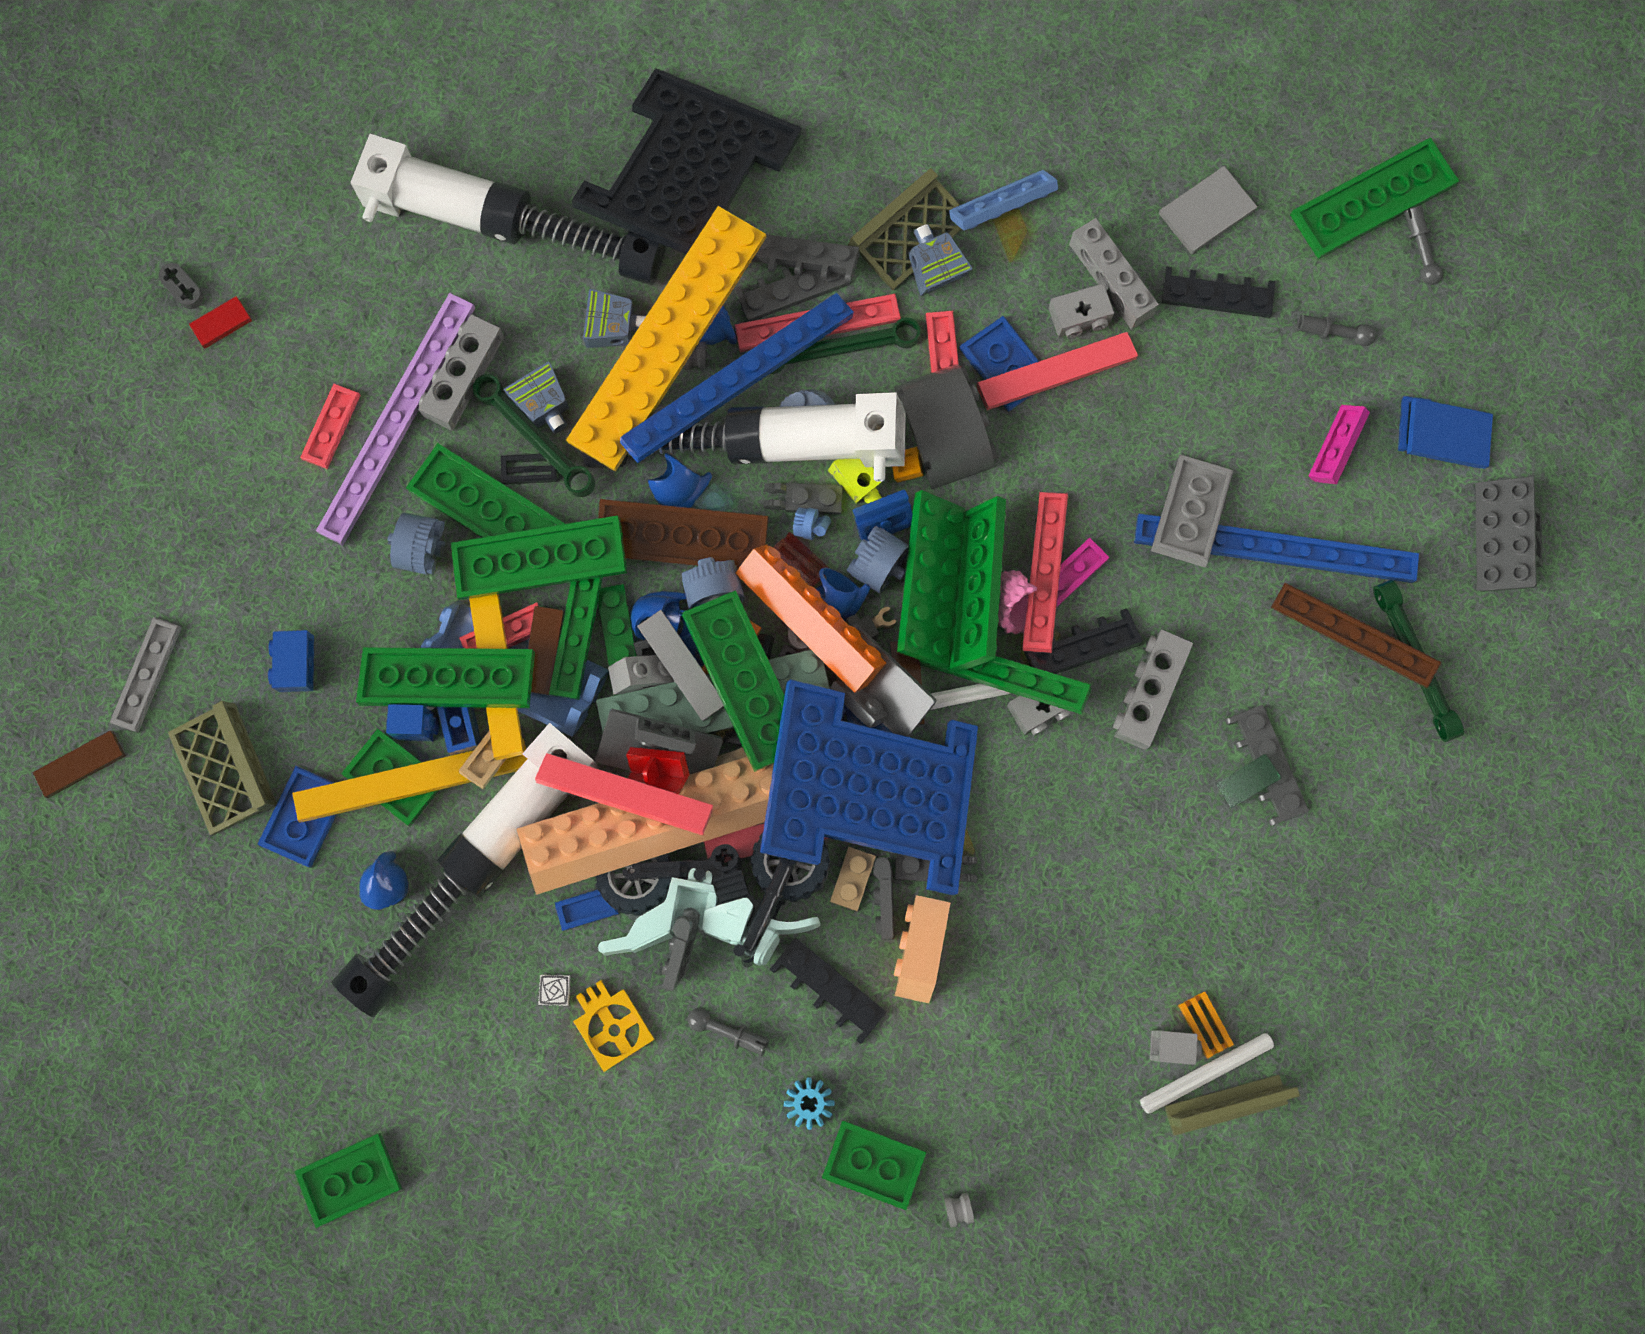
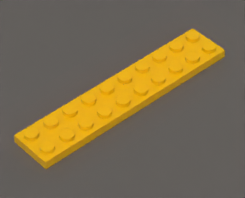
(667, 336)

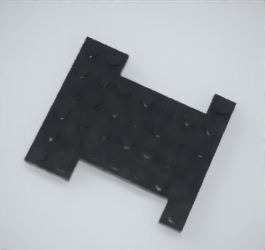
(687, 161)

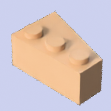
(922, 948)

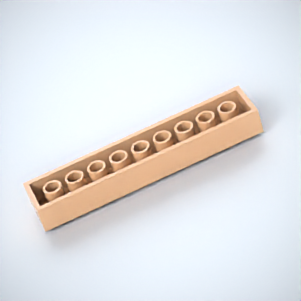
(609, 838)

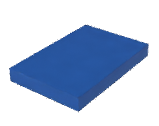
(998, 351)
(1450, 433)
(284, 832)

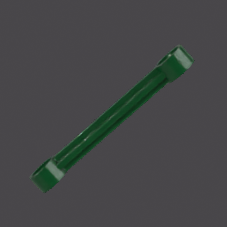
(857, 343)
(533, 435)
(1391, 601)

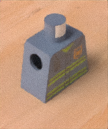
(936, 260)
(609, 320)
(540, 398)

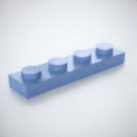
(1003, 200)

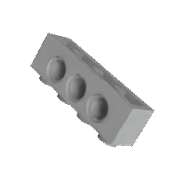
(1110, 267)
(470, 333)
(1175, 652)

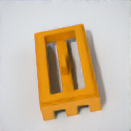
(1215, 1018)

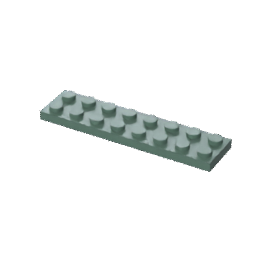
(671, 706)

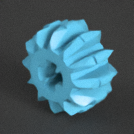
(806, 1113)

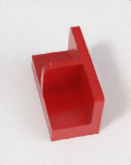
(658, 768)

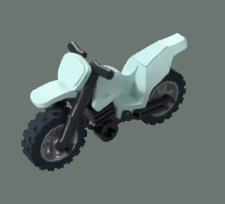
(718, 895)

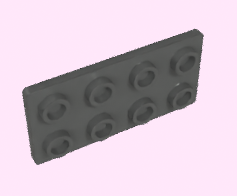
(1507, 534)
(889, 698)
(631, 730)

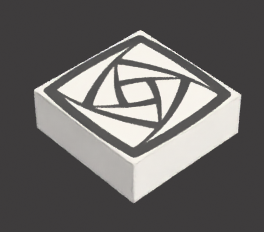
(554, 990)

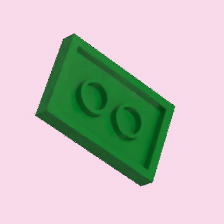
(381, 755)
(874, 1165)
(348, 1180)

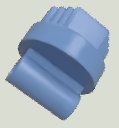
(808, 523)

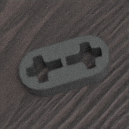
(176, 289)

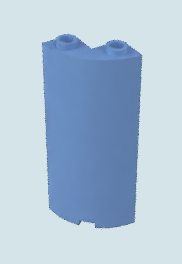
(563, 713)

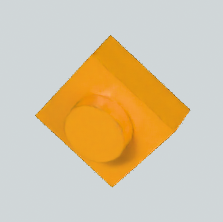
(912, 467)

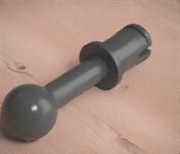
(1431, 272)
(1363, 334)
(700, 1020)

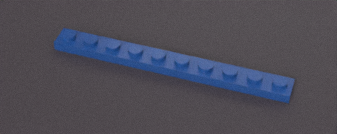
(736, 378)
(1300, 551)

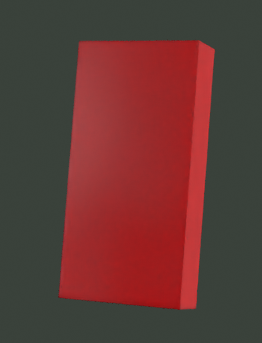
(220, 322)

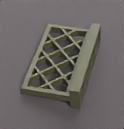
(892, 214)
(244, 758)
(1228, 1104)

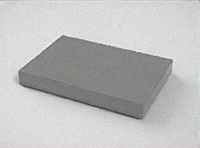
(1207, 210)

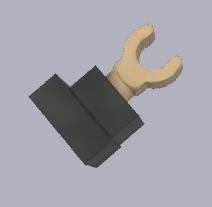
(870, 624)

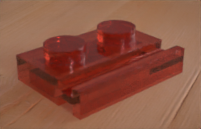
(800, 558)

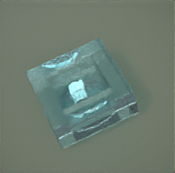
(713, 499)

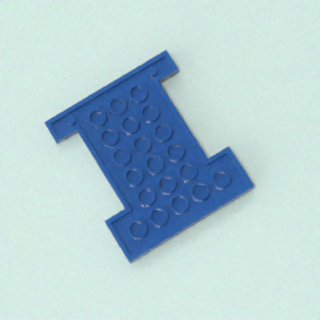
(867, 787)

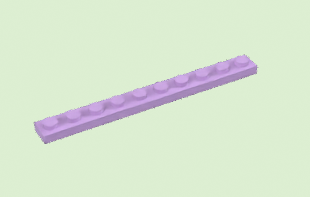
(394, 421)

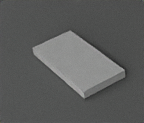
(1192, 510)

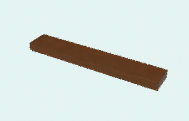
(1356, 635)

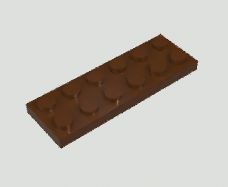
(684, 533)

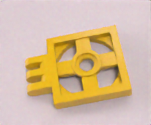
(599, 1005)

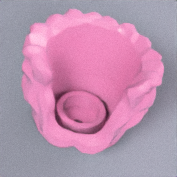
(1013, 601)

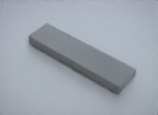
(681, 665)
(145, 675)

